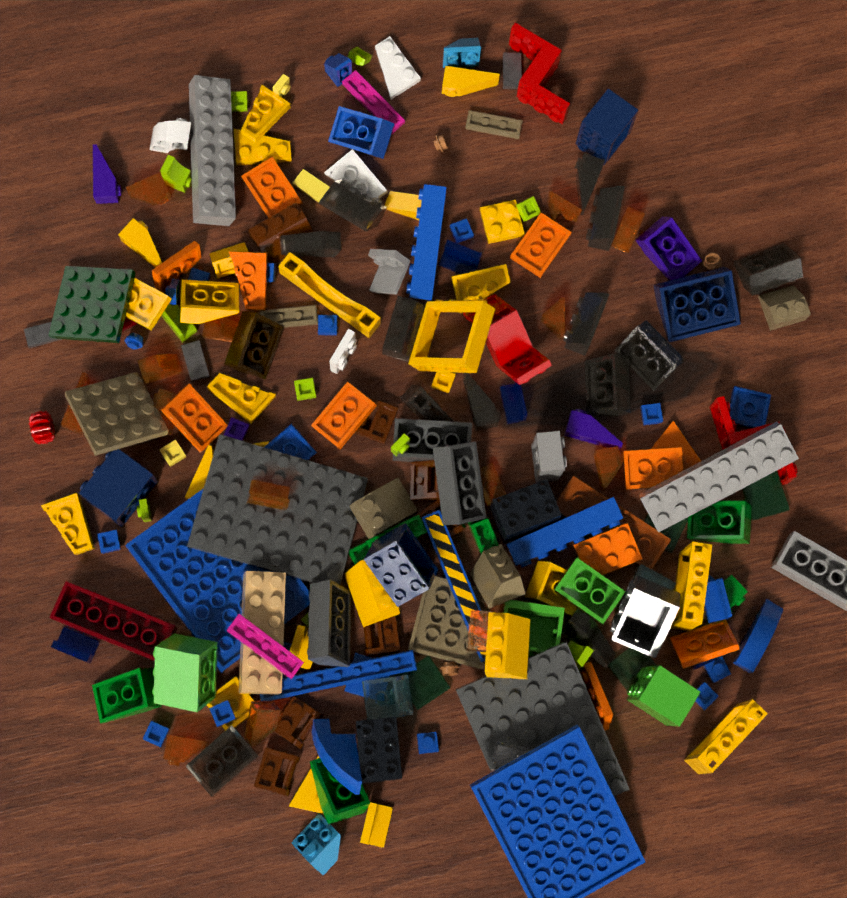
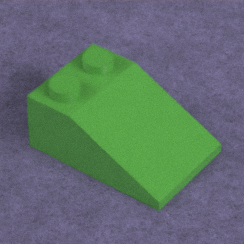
(589, 591)

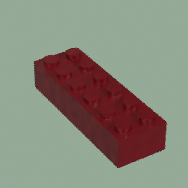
(110, 620)

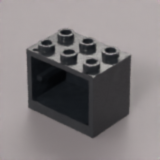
(525, 511)
(379, 750)

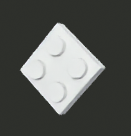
(346, 347)

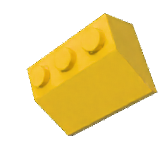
(369, 595)
(507, 646)

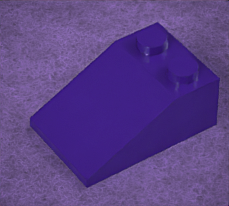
(668, 248)

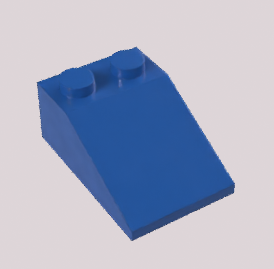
(361, 132)

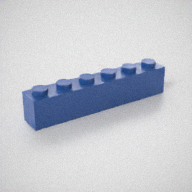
(428, 240)
(565, 531)

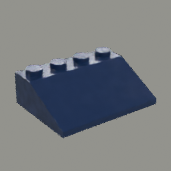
(697, 304)

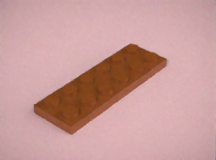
(580, 496)

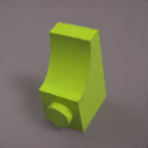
(176, 175)
(579, 653)

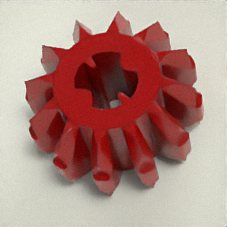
(42, 427)

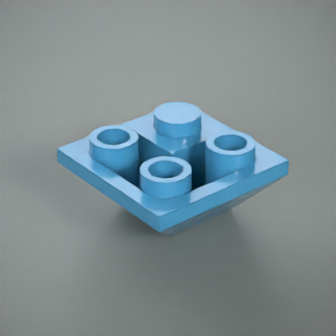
(462, 53)
(319, 844)

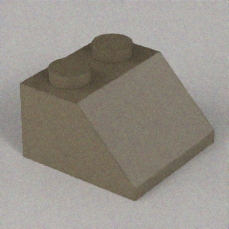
(784, 307)

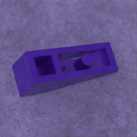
(104, 183)
(587, 429)

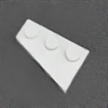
(397, 70)
(354, 170)

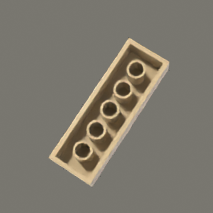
(265, 608)

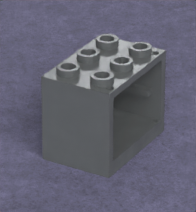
(645, 616)

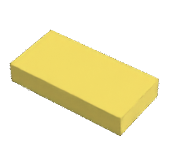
(310, 185)

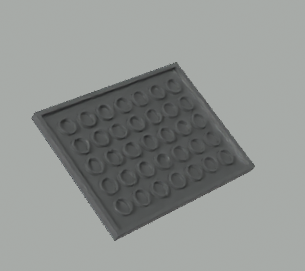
(304, 540)
(539, 709)

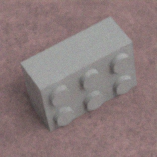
(548, 456)

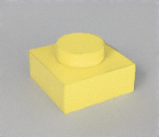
(282, 86)
(172, 453)

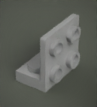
(390, 270)

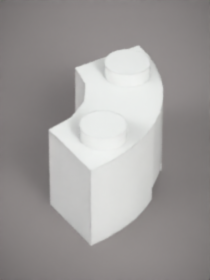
(170, 135)

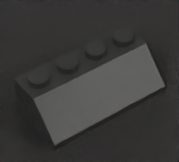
(428, 434)
(459, 483)
(329, 624)

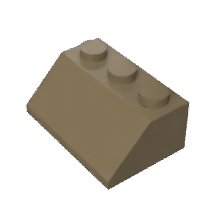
(496, 577)

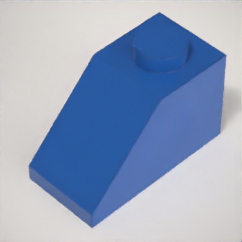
(338, 68)

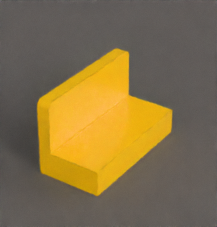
(223, 262)
(300, 646)
(376, 825)

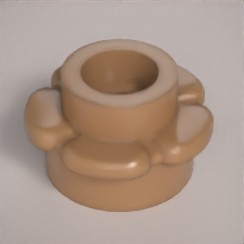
(440, 143)
(712, 261)
(449, 669)

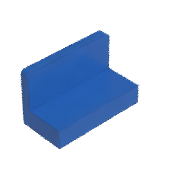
(717, 602)

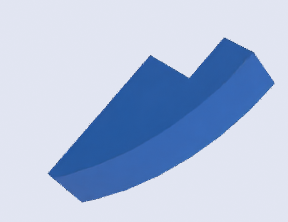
(758, 636)
(338, 754)

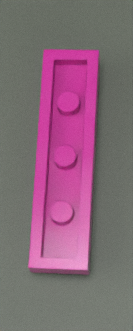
(372, 99)
(265, 646)

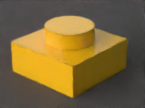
(443, 381)

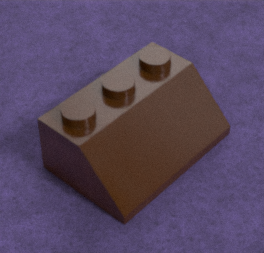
(267, 233)

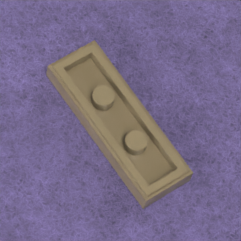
(493, 124)
(292, 316)

